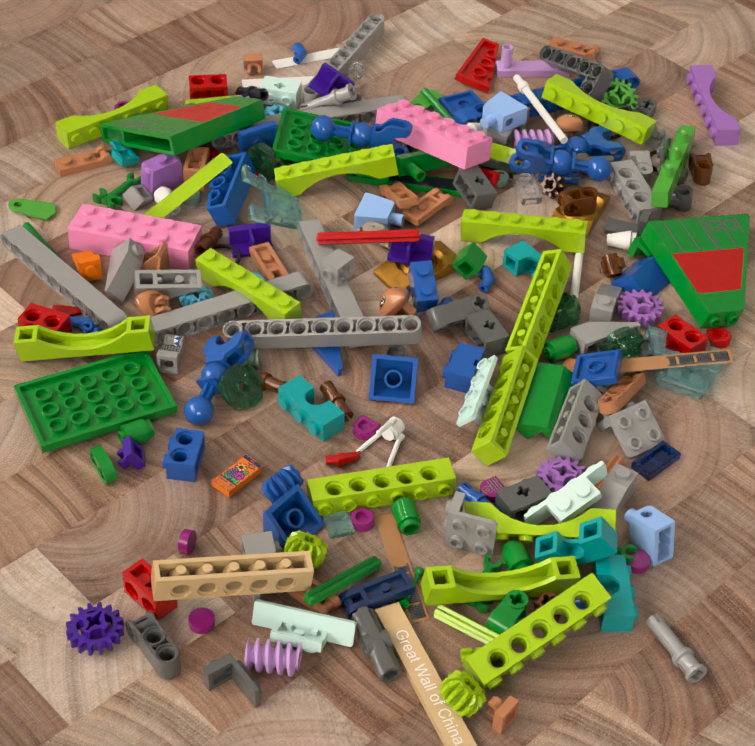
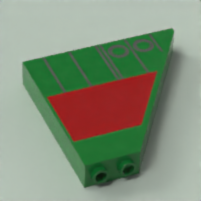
(184, 127)
(704, 263)

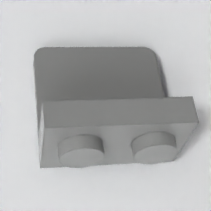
(634, 428)
(467, 530)

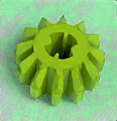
(307, 542)
(462, 693)

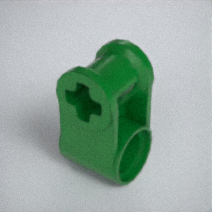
(508, 612)

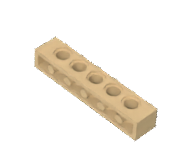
(231, 575)

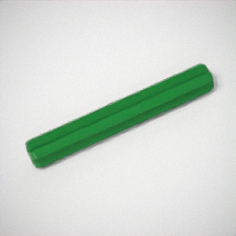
(342, 580)

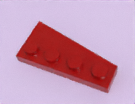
(479, 66)

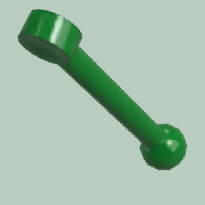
(419, 571)

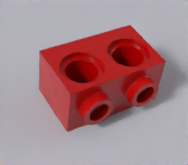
(208, 86)
(45, 317)
(683, 336)
(138, 586)

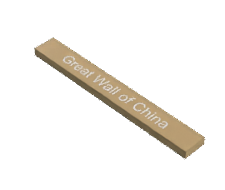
(423, 676)

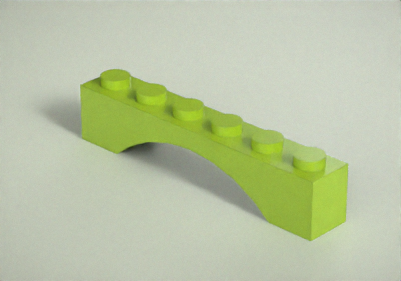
(626, 123)
(82, 129)
(375, 162)
(564, 233)
(221, 271)
(41, 343)
(527, 532)
(453, 585)

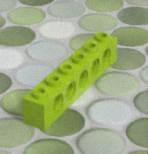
(541, 302)
(504, 406)
(381, 486)
(586, 590)

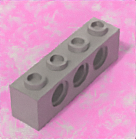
(632, 190)
(575, 422)

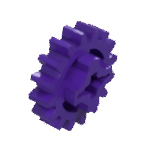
(95, 628)

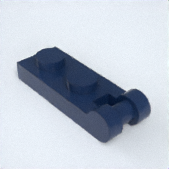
(377, 592)

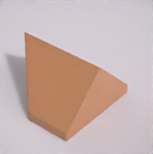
(157, 258)

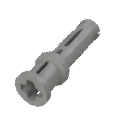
(335, 97)
(681, 656)

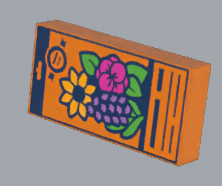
(237, 475)

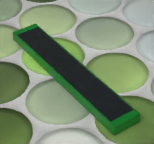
(426, 185)

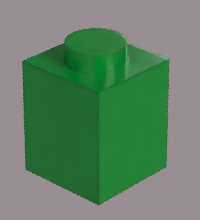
(469, 260)

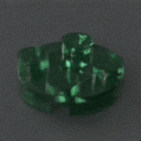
(263, 160)
(569, 315)
(625, 339)
(230, 390)

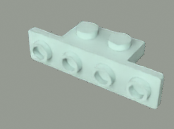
(478, 394)
(570, 499)
(302, 626)

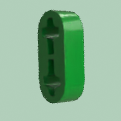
(103, 464)

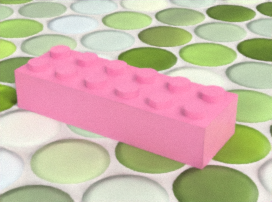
(439, 135)
(106, 228)

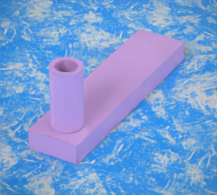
(510, 68)

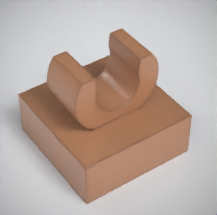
(253, 61)
(502, 712)

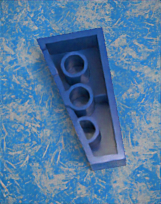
(229, 191)

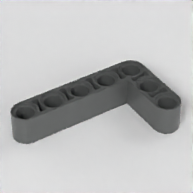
(595, 75)

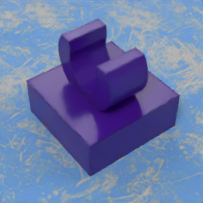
(131, 453)

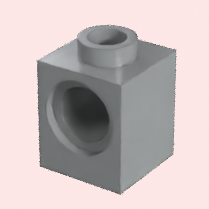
(337, 267)

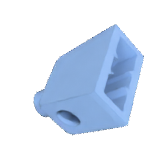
(503, 113)
(377, 209)
(652, 533)

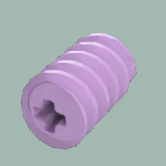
(545, 136)
(272, 657)

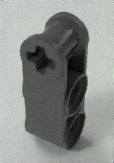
(454, 312)
(155, 645)

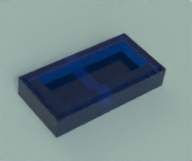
(655, 460)

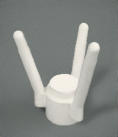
(390, 431)

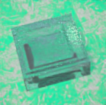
(338, 525)

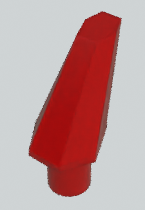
(73, 311)
(342, 458)

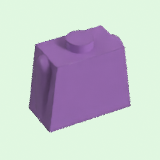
(160, 172)

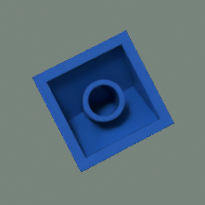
(644, 275)
(393, 378)
(291, 514)

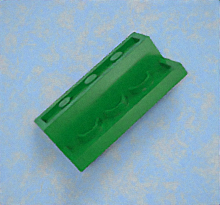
(544, 399)

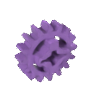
(640, 307)
(558, 472)

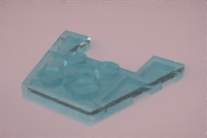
(279, 205)
(686, 380)

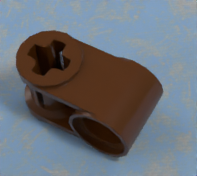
(701, 168)
(579, 202)

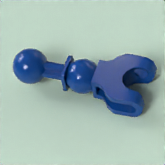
(363, 134)
(593, 144)
(544, 158)
(219, 356)

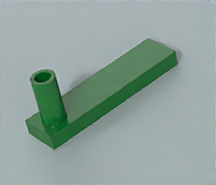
(418, 162)

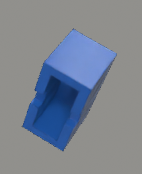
(423, 285)
(462, 367)

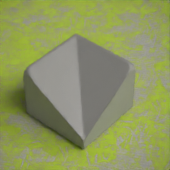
(138, 196)

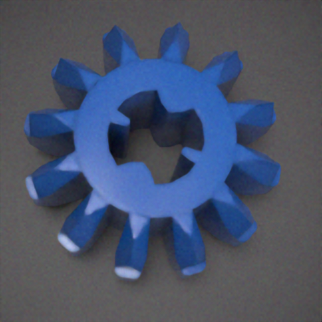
(281, 483)

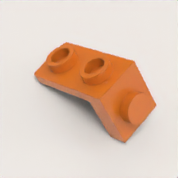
(88, 265)

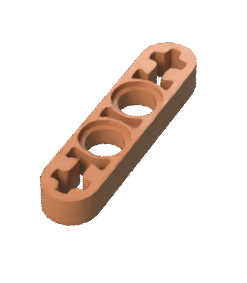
(622, 392)

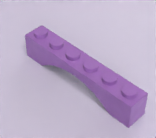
(721, 126)

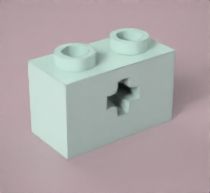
(282, 91)

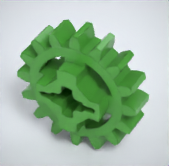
(620, 95)

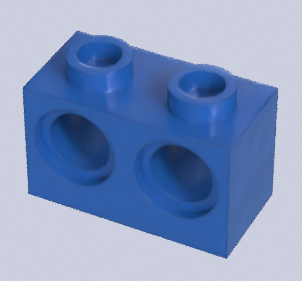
(184, 454)

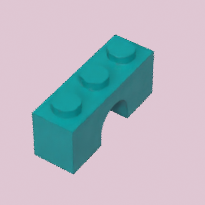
(521, 259)
(298, 400)
(595, 542)
(614, 577)

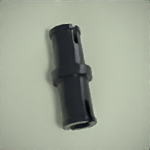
(253, 92)

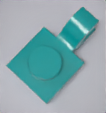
(123, 156)

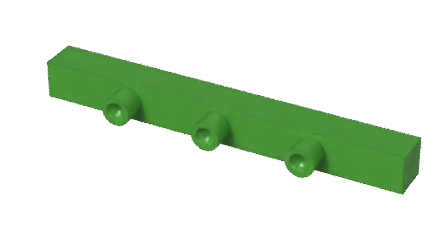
(673, 166)

